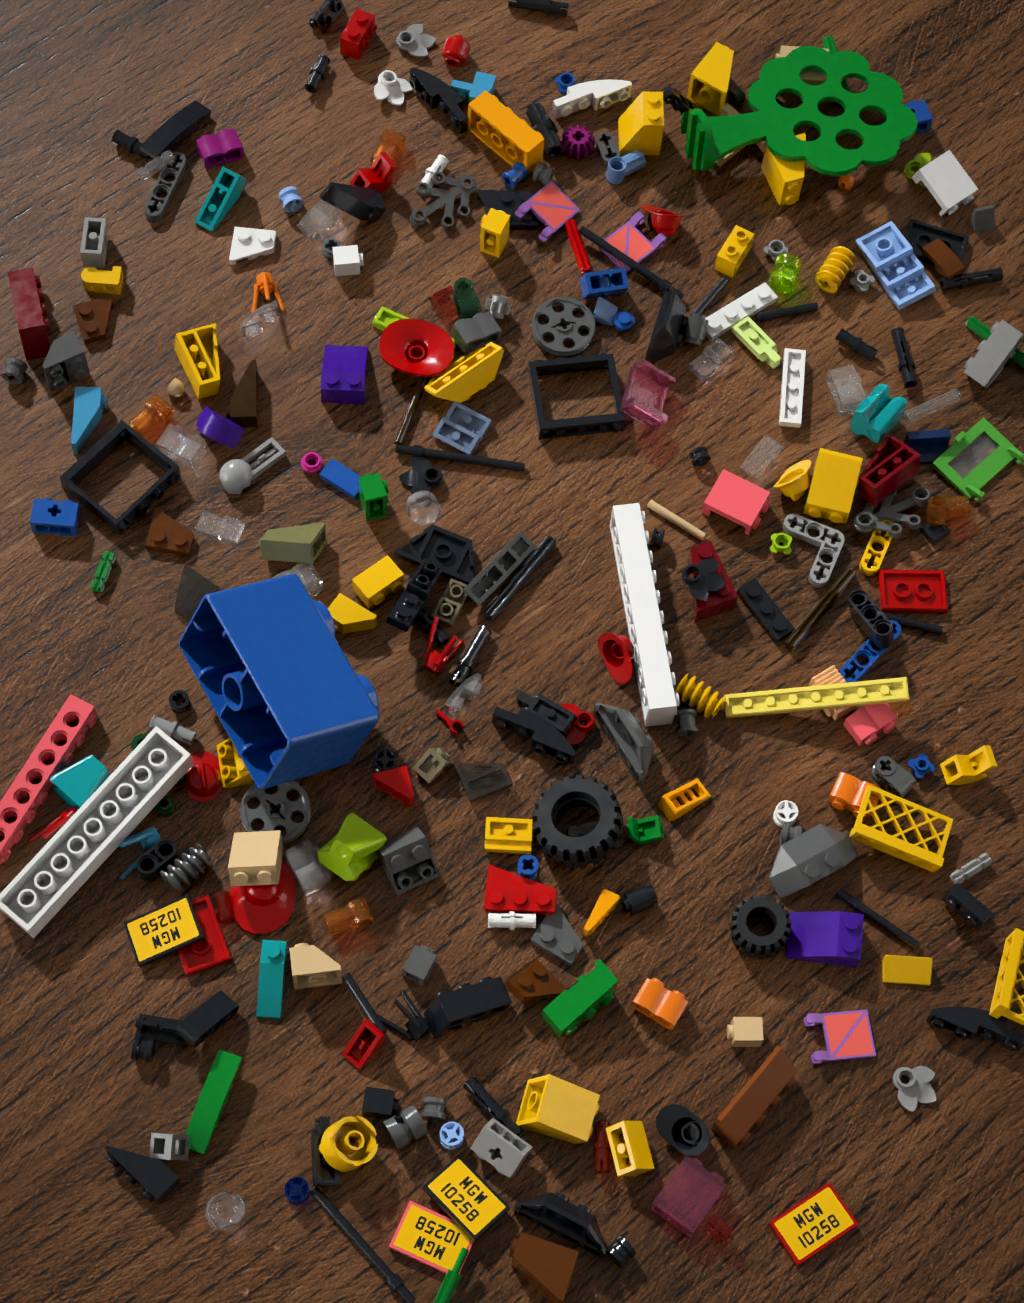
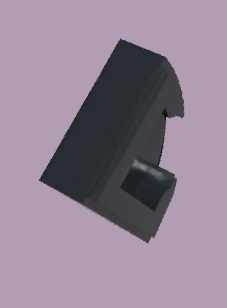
(935, 533)

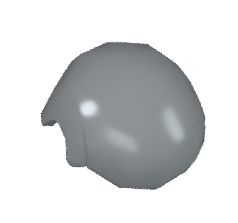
(235, 476)

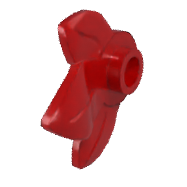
(578, 732)

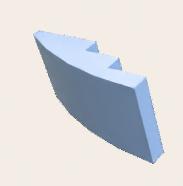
(895, 265)

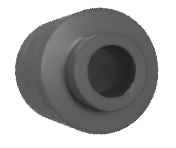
(696, 329)

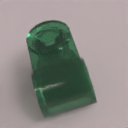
(465, 299)

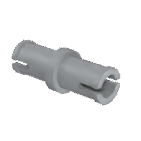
(173, 730)

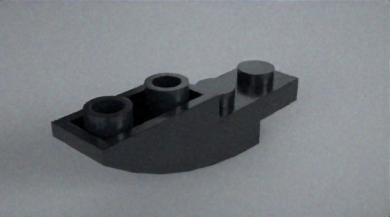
(438, 93)
(415, 595)
(544, 736)
(968, 1021)

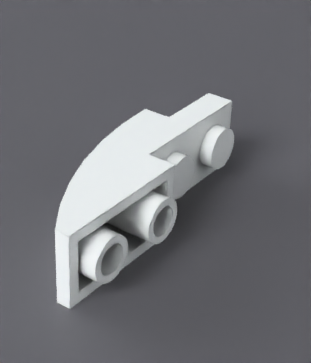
(595, 93)

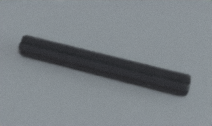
(519, 578)

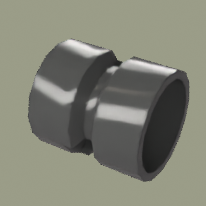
(405, 1127)

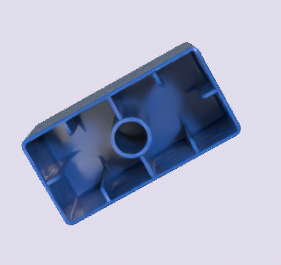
(279, 679)

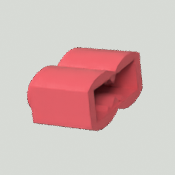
(869, 722)

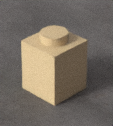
(746, 1032)

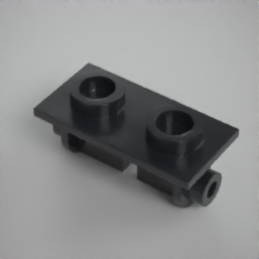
(329, 11)
(158, 1027)

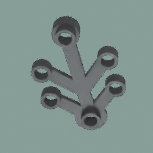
(445, 198)
(867, 522)

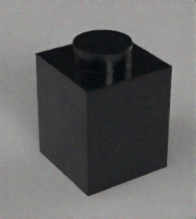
(379, 1103)

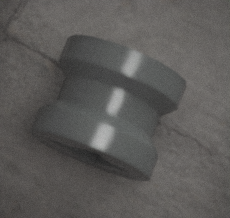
(543, 173)
(14, 371)
(789, 833)
(434, 1109)

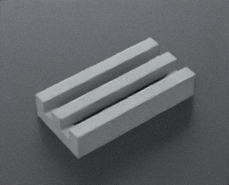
(277, 450)

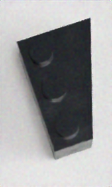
(466, 1004)

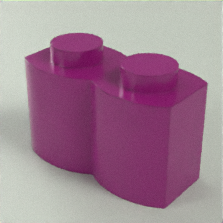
(220, 148)

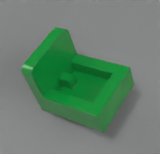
(645, 829)

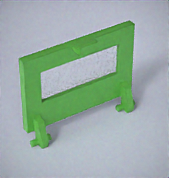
(976, 459)

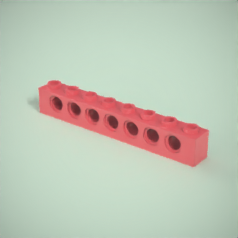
(72, 711)

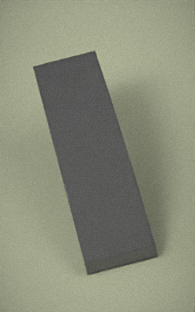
(499, 568)

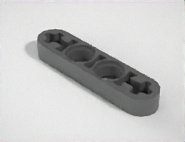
(163, 186)

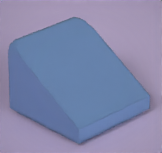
(604, 312)

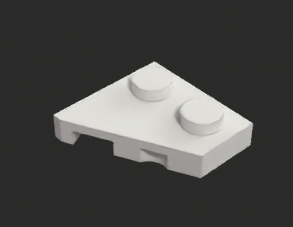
(251, 243)

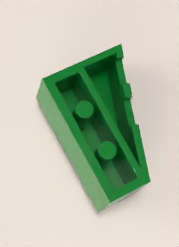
(581, 1000)

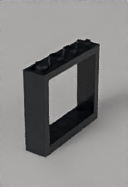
(578, 425)
(98, 454)

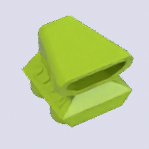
(352, 848)

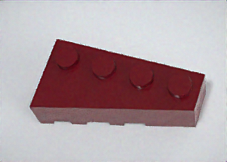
(30, 312)

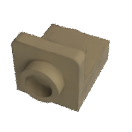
(432, 763)

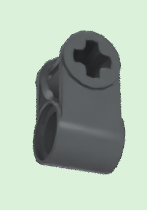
(894, 778)

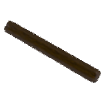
(820, 608)

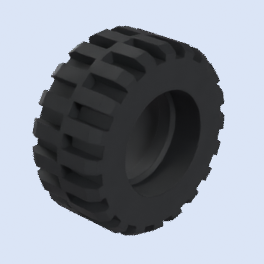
(572, 794)

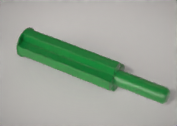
(451, 1279)

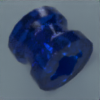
(299, 1187)

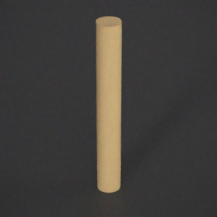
(676, 520)

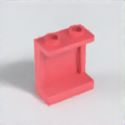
(737, 500)

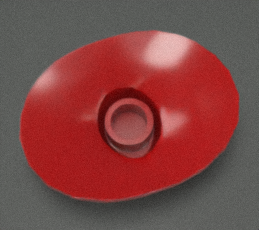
(416, 347)
(264, 907)

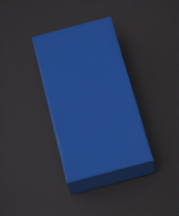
(341, 478)

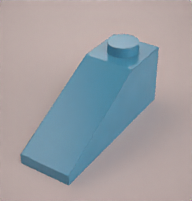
(86, 414)

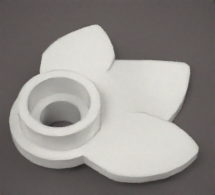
(391, 88)

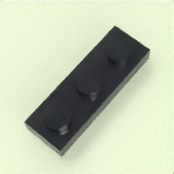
(765, 611)

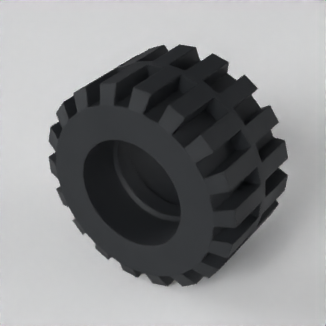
(766, 909)

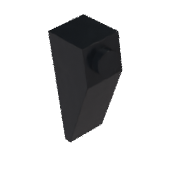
(357, 201)

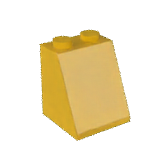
(711, 79)
(642, 125)
(784, 176)
(832, 485)
(558, 1109)

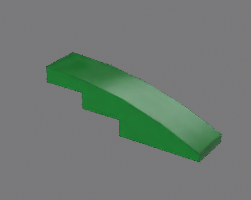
(212, 1100)

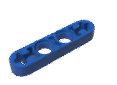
(871, 654)

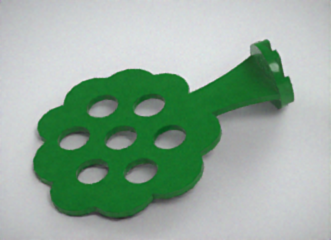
(717, 136)

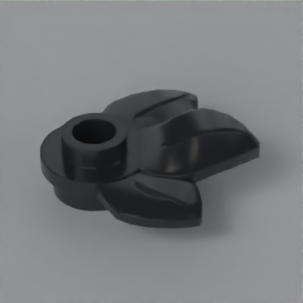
(418, 476)
(706, 579)

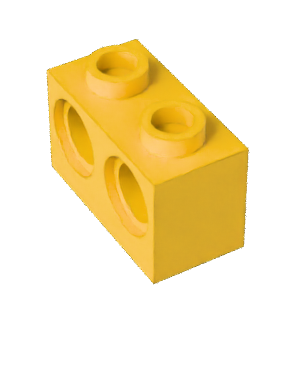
(734, 251)

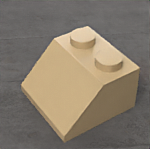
(313, 967)

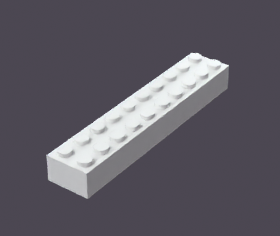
(643, 615)
(94, 831)

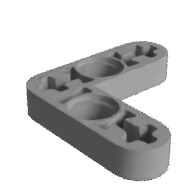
(826, 546)

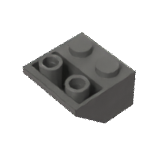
(65, 362)
(408, 860)

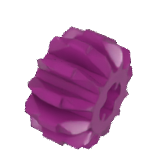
(578, 141)

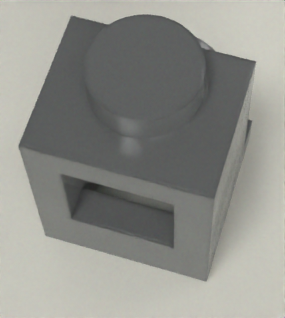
(169, 1146)

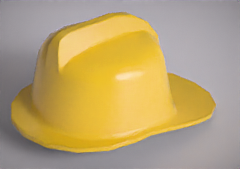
(795, 480)

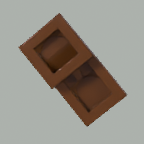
(944, 258)

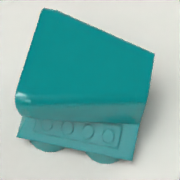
(878, 414)
(79, 781)

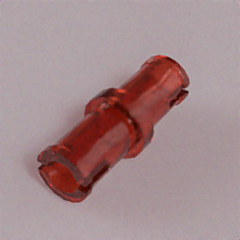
(602, 1148)

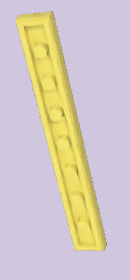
(816, 697)

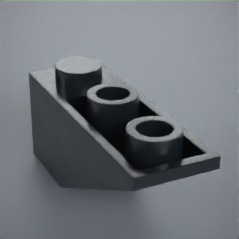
(148, 1172)

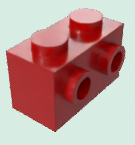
(357, 34)

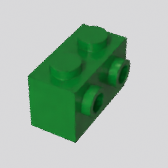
(373, 496)

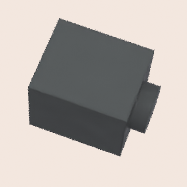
(419, 964)

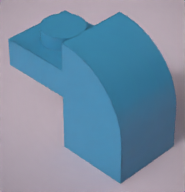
(469, 91)

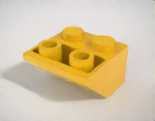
(232, 766)

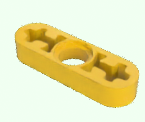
(878, 555)

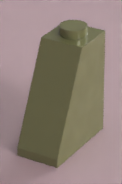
(294, 543)

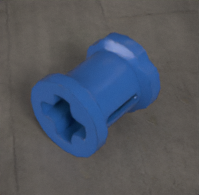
(514, 175)
(526, 861)

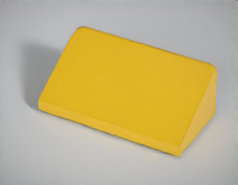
(907, 970)

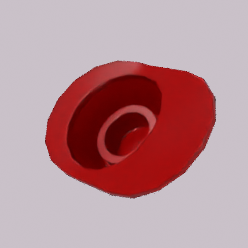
(664, 220)
(618, 656)
(204, 777)

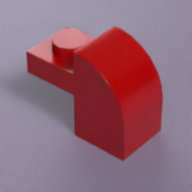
(377, 176)

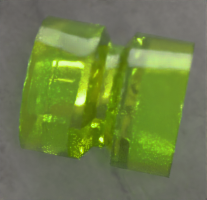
(785, 273)

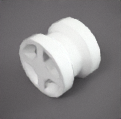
(789, 810)

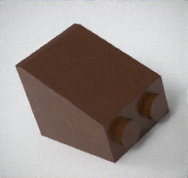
(544, 1265)

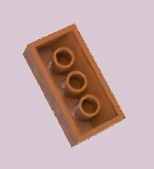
(755, 1098)

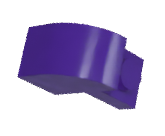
(219, 428)

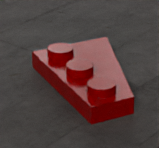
(516, 893)

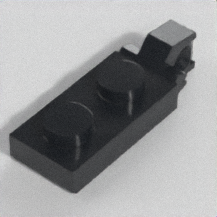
(677, 100)
(548, 710)
(322, 1172)

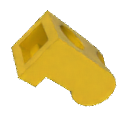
(103, 281)

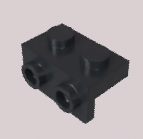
(967, 906)

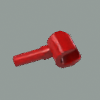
(450, 723)

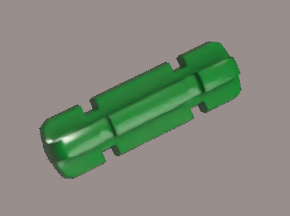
(103, 572)

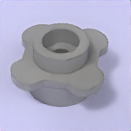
(775, 245)
(859, 285)

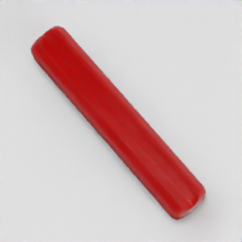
(577, 246)

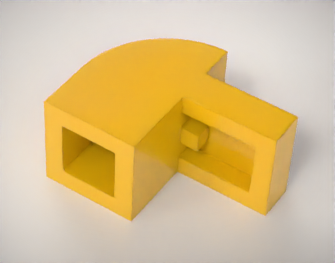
(968, 768)

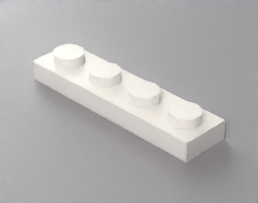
(736, 311)
(792, 388)

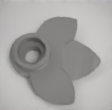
(417, 41)
(916, 1089)

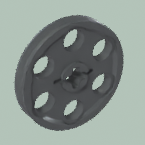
(557, 332)
(277, 800)

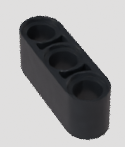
(871, 619)
(207, 1019)

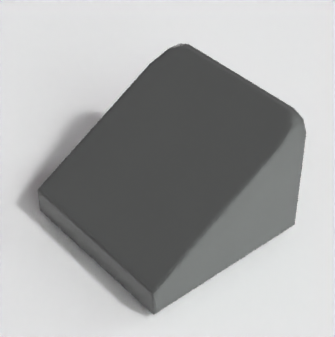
(983, 218)

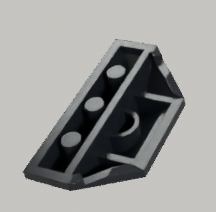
(667, 328)
(565, 1220)

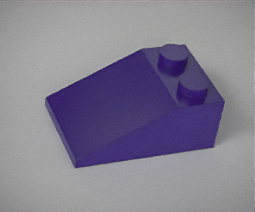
(344, 374)
(825, 937)

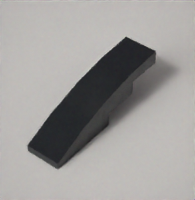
(172, 132)

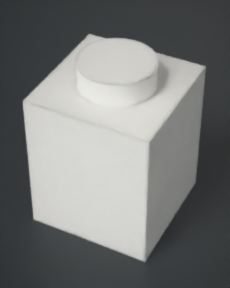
(347, 260)

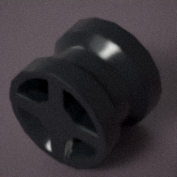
(384, 757)
(143, 1048)
(620, 1251)

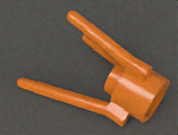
(265, 286)

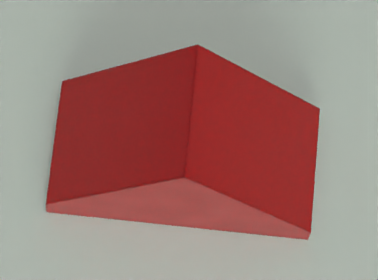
(395, 783)
(364, 1044)

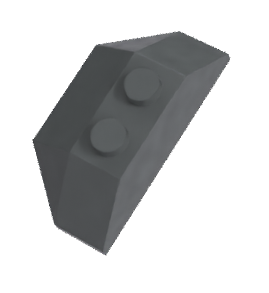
(627, 738)
(810, 859)

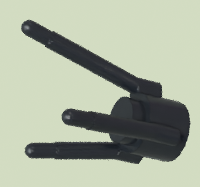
(417, 1024)

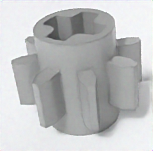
(498, 306)

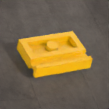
(508, 835)

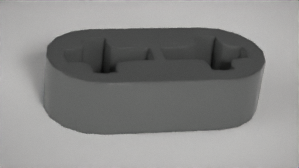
(604, 150)

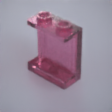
(646, 394)
(688, 1195)

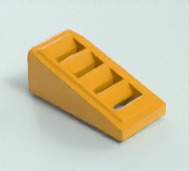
(673, 809)
(605, 905)

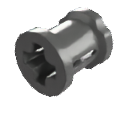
(687, 723)

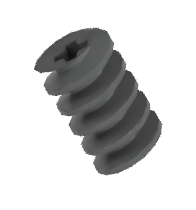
(187, 868)

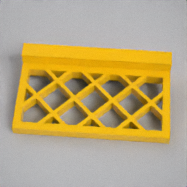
(901, 847)
(1006, 979)

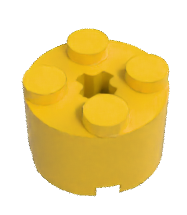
(349, 1143)

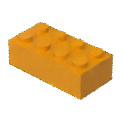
(505, 132)

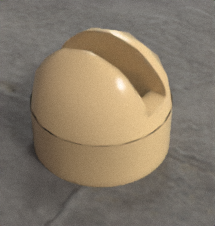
(175, 388)

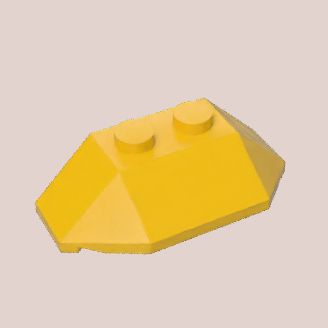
(467, 374)

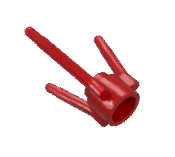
(435, 661)
(54, 825)

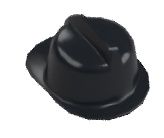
(683, 1129)

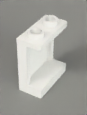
(947, 182)

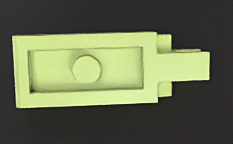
(757, 341)

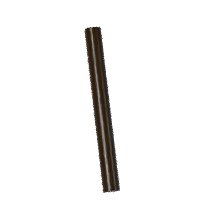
(410, 410)

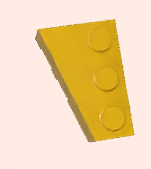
(200, 359)

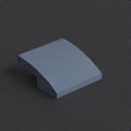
(462, 428)

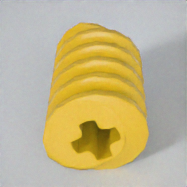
(835, 269)
(699, 696)

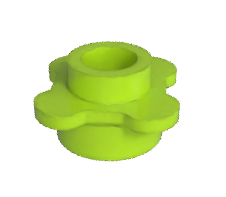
(781, 538)

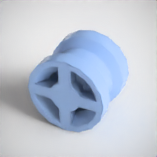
(290, 199)
(450, 1131)

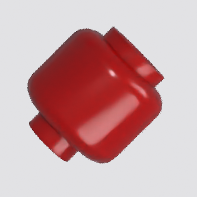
(456, 50)

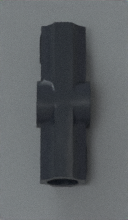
(544, 125)

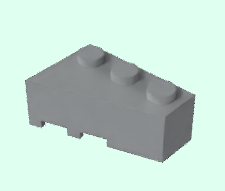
(994, 353)

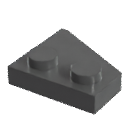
(558, 938)

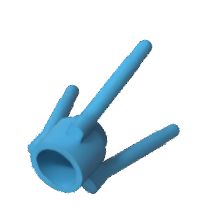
(146, 838)

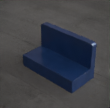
(928, 443)

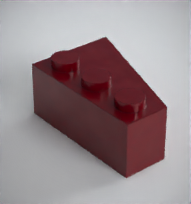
(888, 470)
(717, 601)

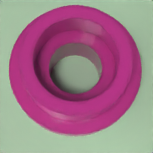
(311, 457)

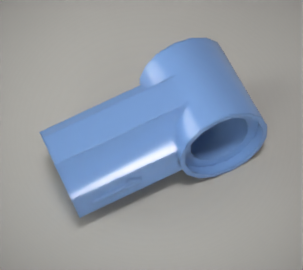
(622, 166)

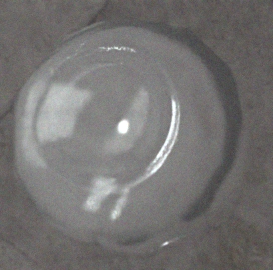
(423, 508)
(225, 1211)

